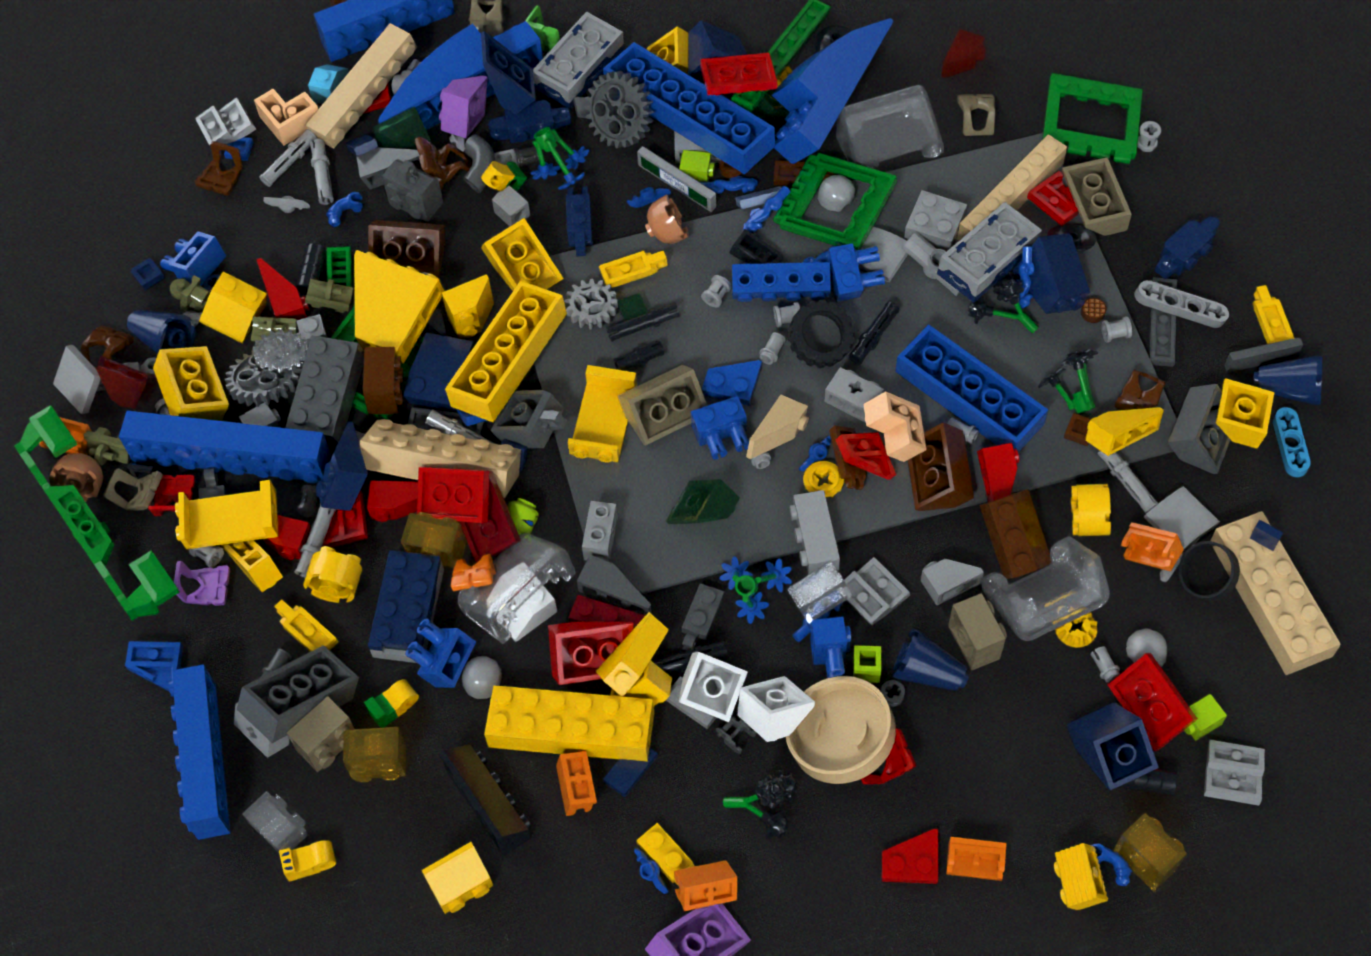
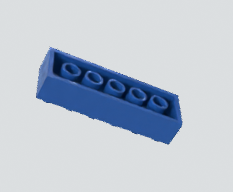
(358, 23)
(970, 389)
(199, 752)

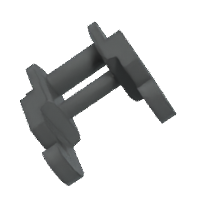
(728, 739)

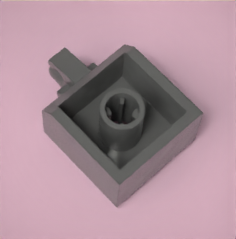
(412, 190)
(529, 418)

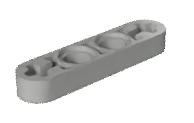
(1181, 307)

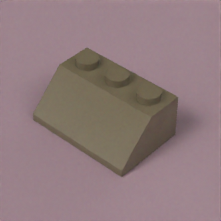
(1098, 196)
(662, 403)

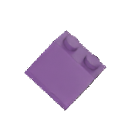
(463, 105)

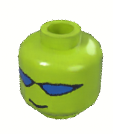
(523, 515)

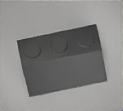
(1195, 434)

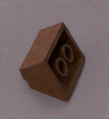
(408, 244)
(942, 472)
(1016, 534)

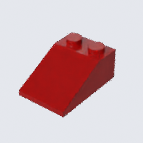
(582, 648)

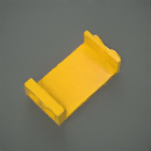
(601, 418)
(227, 518)

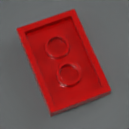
(738, 74)
(454, 493)
(1153, 698)

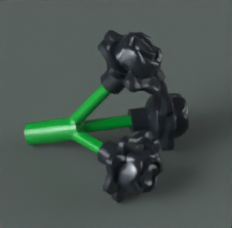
(1007, 290)
(770, 793)

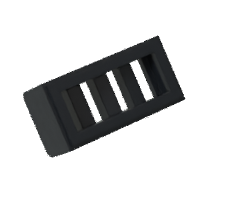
(754, 242)

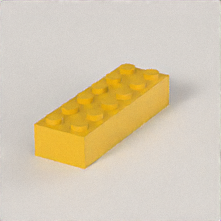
(506, 351)
(569, 723)

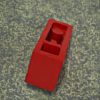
(282, 294)
(998, 470)
(392, 499)
(291, 537)

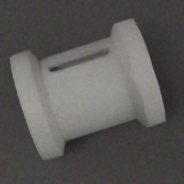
(1145, 137)
(716, 291)
(785, 314)
(1116, 329)
(211, 554)

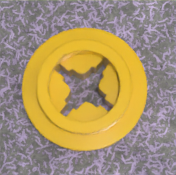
(820, 470)
(1078, 638)

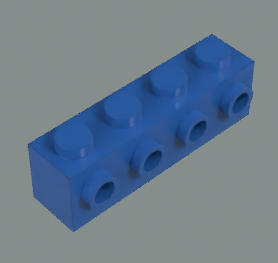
(781, 281)

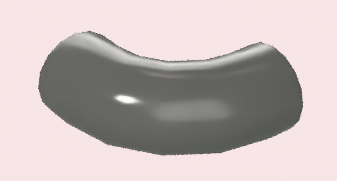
(481, 155)

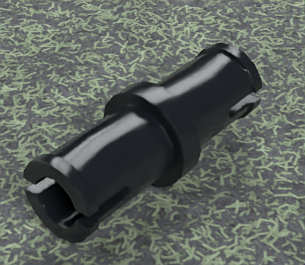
(639, 356)

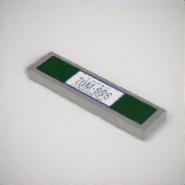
(677, 179)

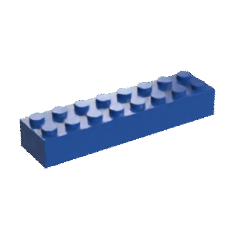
(686, 108)
(225, 446)

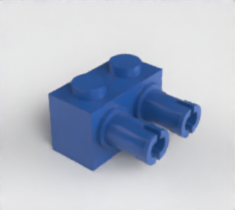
(195, 257)
(845, 274)
(719, 422)
(829, 644)
(445, 657)

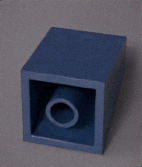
(710, 42)
(1058, 274)
(1113, 745)

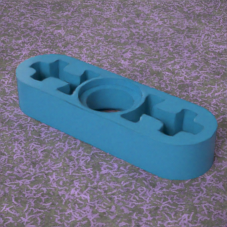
(1287, 452)

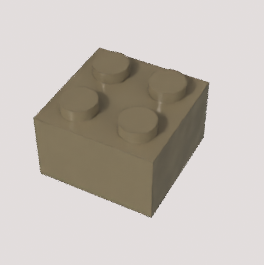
(977, 631)
(320, 734)

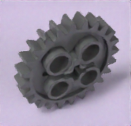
(619, 109)
(253, 384)

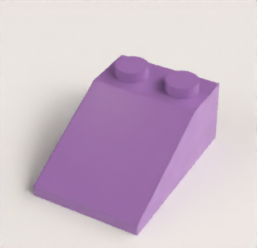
(700, 933)

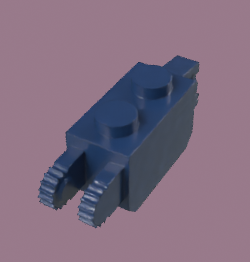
(528, 122)
(579, 220)
(1186, 247)

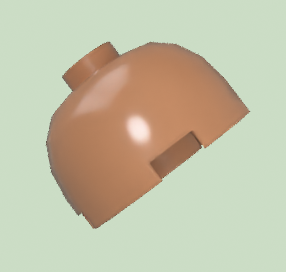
(665, 221)
(79, 471)

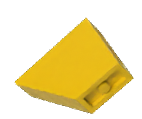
(392, 303)

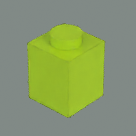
(697, 165)
(867, 663)
(1209, 717)

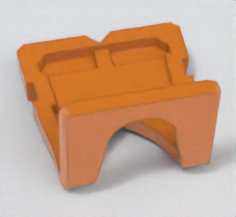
(477, 575)

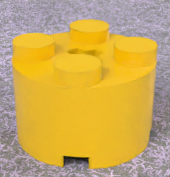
(1090, 510)
(333, 575)

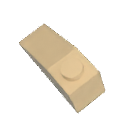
(778, 426)

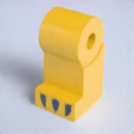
(307, 860)

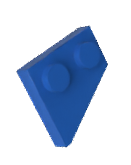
(732, 381)
(154, 660)

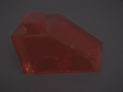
(963, 53)
(121, 382)

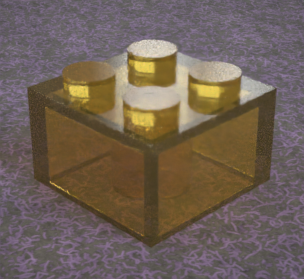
(434, 537)
(374, 753)
(1150, 851)

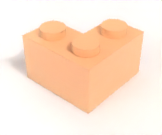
(285, 119)
(899, 422)

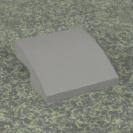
(226, 124)
(889, 250)
(1182, 515)
(875, 591)
(1234, 772)

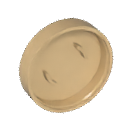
(844, 732)

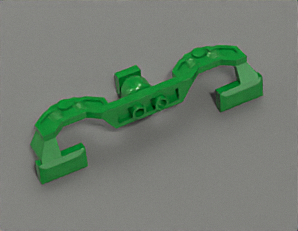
(90, 533)

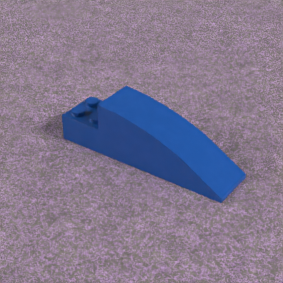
(454, 60)
(822, 87)

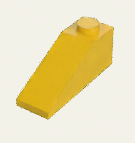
(1121, 428)
(254, 563)
(632, 655)

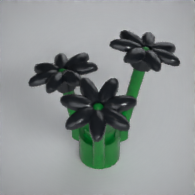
(1082, 400)

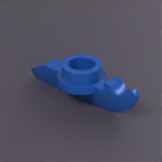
(648, 196)
(817, 453)
(650, 871)

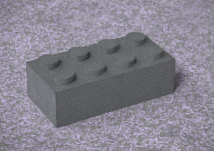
(326, 387)
(292, 691)

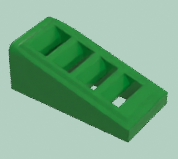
(338, 253)

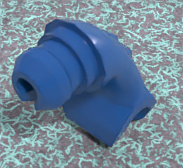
(349, 202)
(1119, 864)

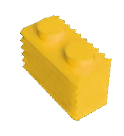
(1080, 877)

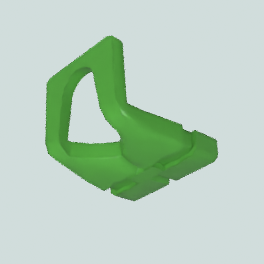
(548, 36)

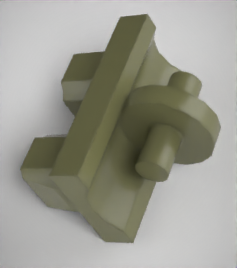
(329, 295)
(190, 296)
(264, 325)
(105, 447)

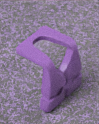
(212, 584)

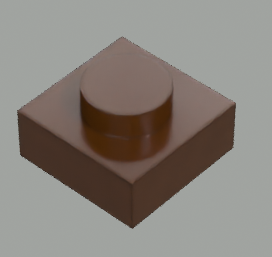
(1077, 429)

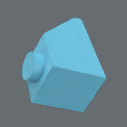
(324, 81)

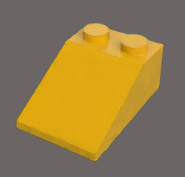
(521, 257)

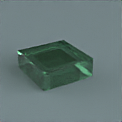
(632, 307)

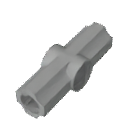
(925, 255)

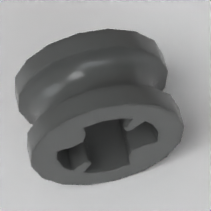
(888, 686)

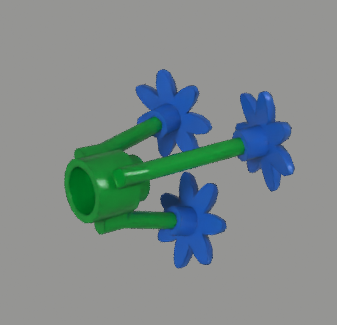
(546, 140)
(747, 585)

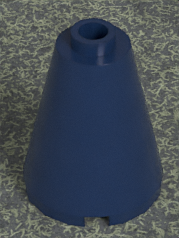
(161, 329)
(1293, 379)
(929, 664)

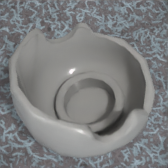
(836, 193)
(1145, 642)
(480, 676)

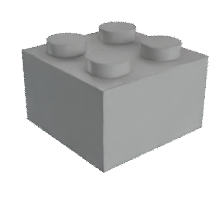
(936, 220)

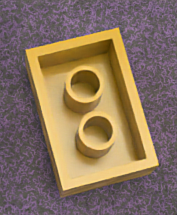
(190, 383)

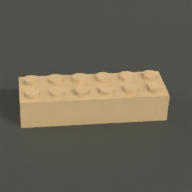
(405, 448)
(1276, 597)

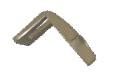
(487, 22)
(970, 102)
(145, 485)

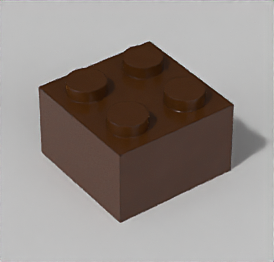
(382, 380)

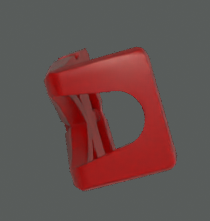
(168, 492)
(897, 762)

